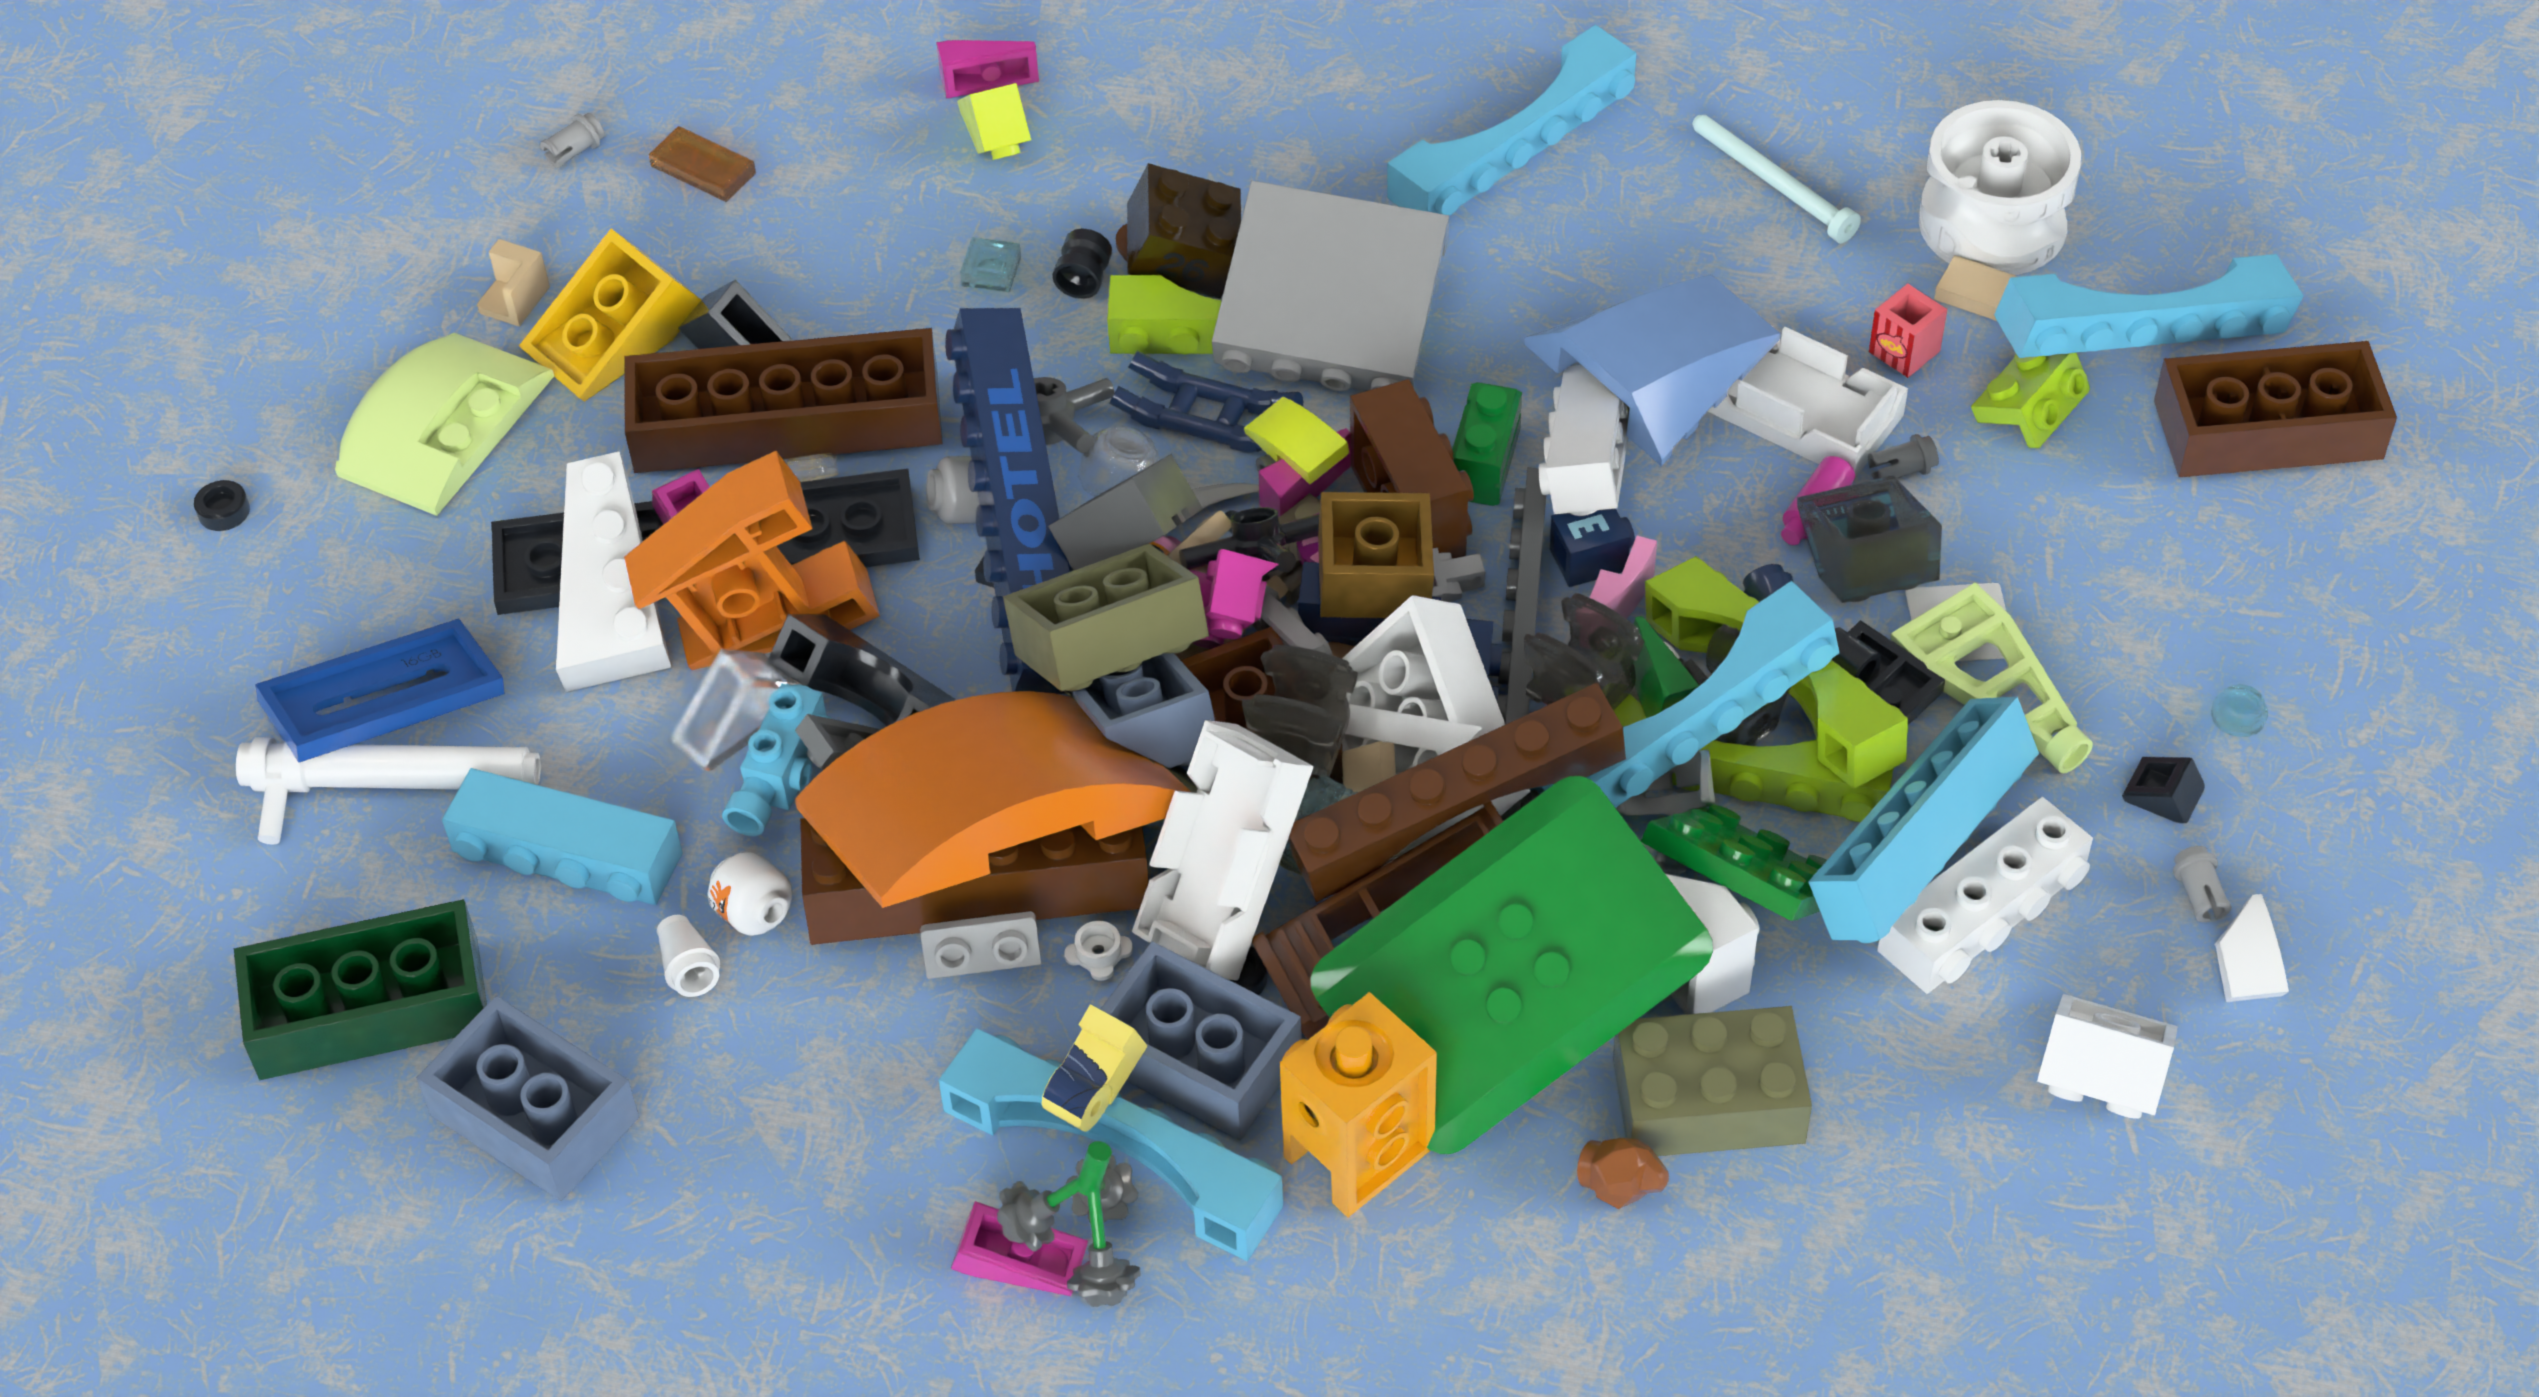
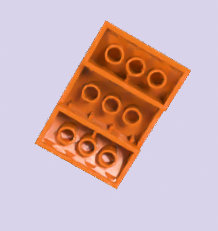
(973, 778)

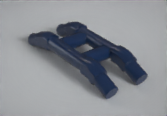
(1187, 389)

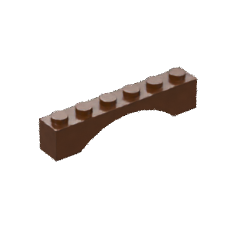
(1537, 750)

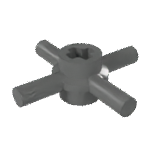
(1059, 408)

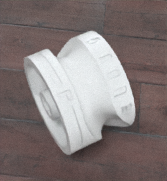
(1999, 185)

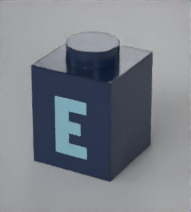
(1590, 544)

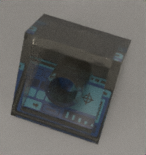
(1871, 538)

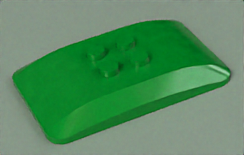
(1523, 955)

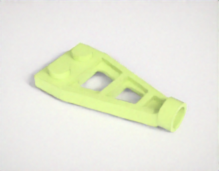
(1966, 624)

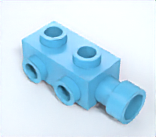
(780, 767)

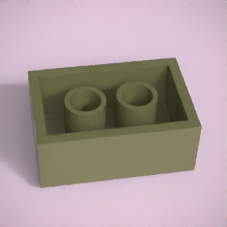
(1106, 617)
(1713, 1081)

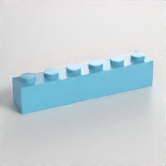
(1923, 819)

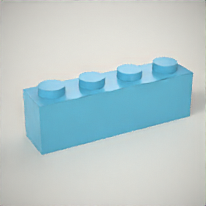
(562, 836)

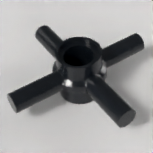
(1257, 535)

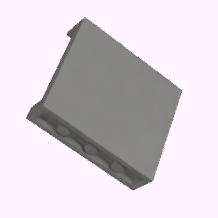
(1328, 288)

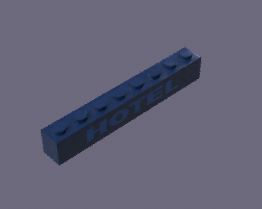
(1006, 465)

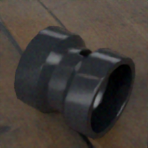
(1082, 263)

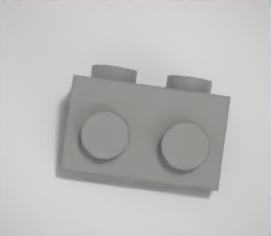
(980, 944)

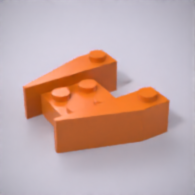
(729, 577)

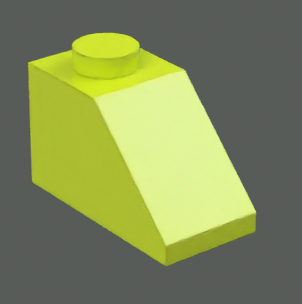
(995, 120)

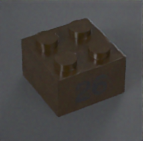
(1183, 229)

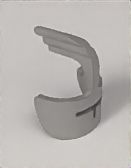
(1694, 772)

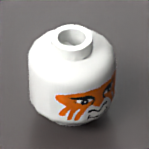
(747, 890)

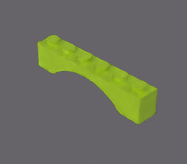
(1158, 317)
(1853, 726)
(1779, 775)

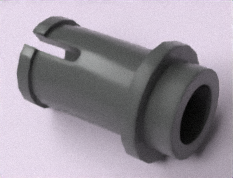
(1906, 458)

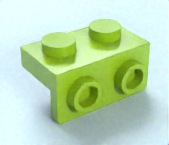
(2034, 395)

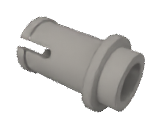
(573, 139)
(2202, 884)

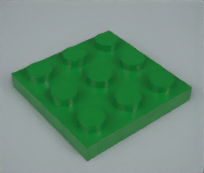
(1739, 858)

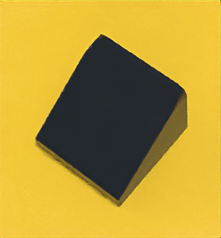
(2166, 787)

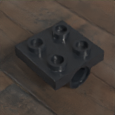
(1887, 669)

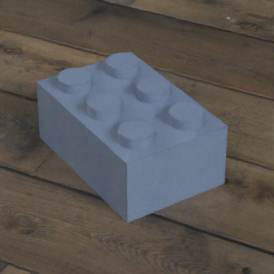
(1206, 1038)
(528, 1097)

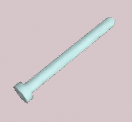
(1841, 223)

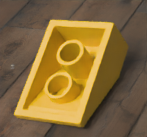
(608, 310)

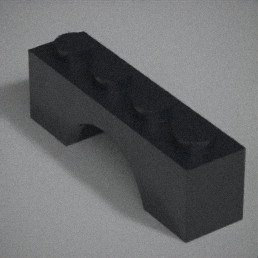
(841, 663)

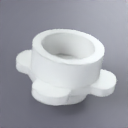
(1097, 936)

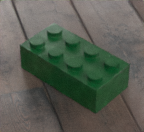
(359, 989)

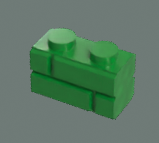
(1488, 439)

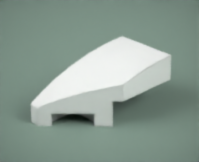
(2251, 955)

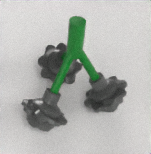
(1101, 1194)

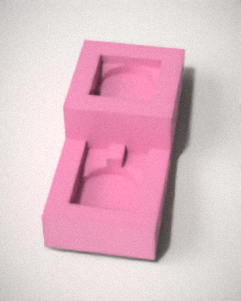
(1626, 590)

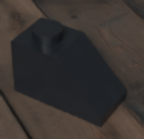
(730, 319)

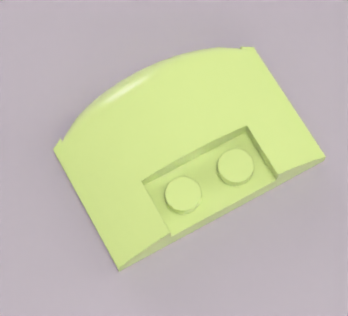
(436, 419)

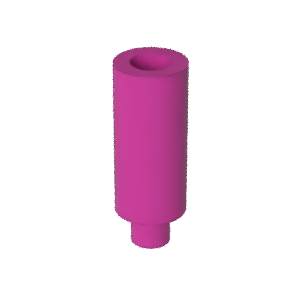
(1829, 475)

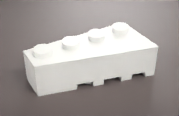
(598, 623)

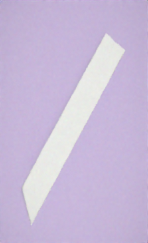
(1408, 729)

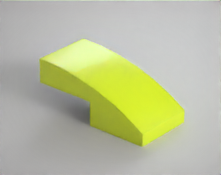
(1298, 438)

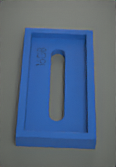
(448, 648)

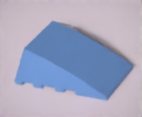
(1664, 355)

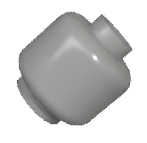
(950, 492)

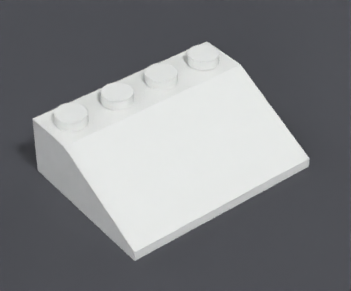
(1430, 668)

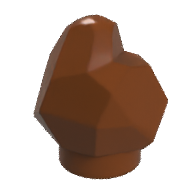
(1621, 1170)

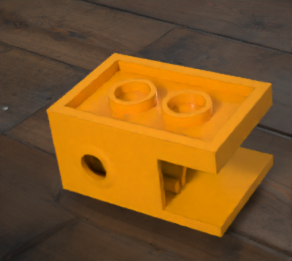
(1359, 1100)

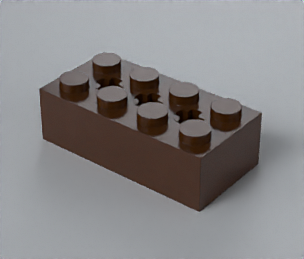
(2274, 409)

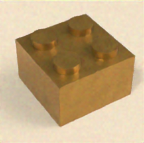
(1373, 552)

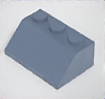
(1150, 709)

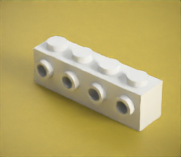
(1584, 445)
(1987, 895)

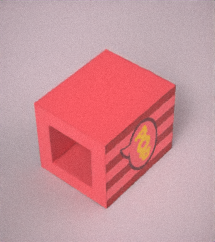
(1907, 330)

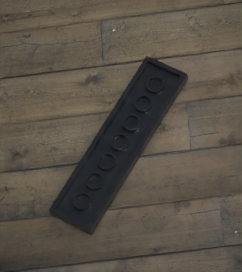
(864, 510)

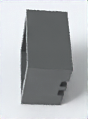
(1127, 515)

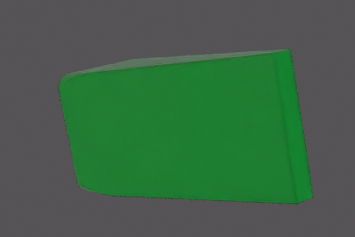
(1659, 673)

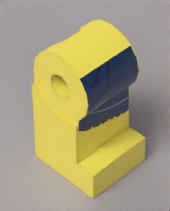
(1093, 1069)

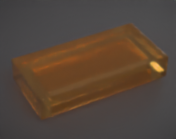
(702, 163)

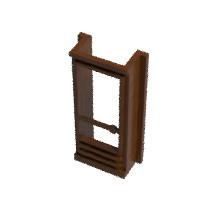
(1302, 942)

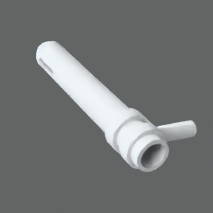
(274, 770)

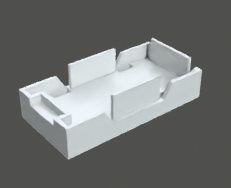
(1811, 405)
(1222, 848)

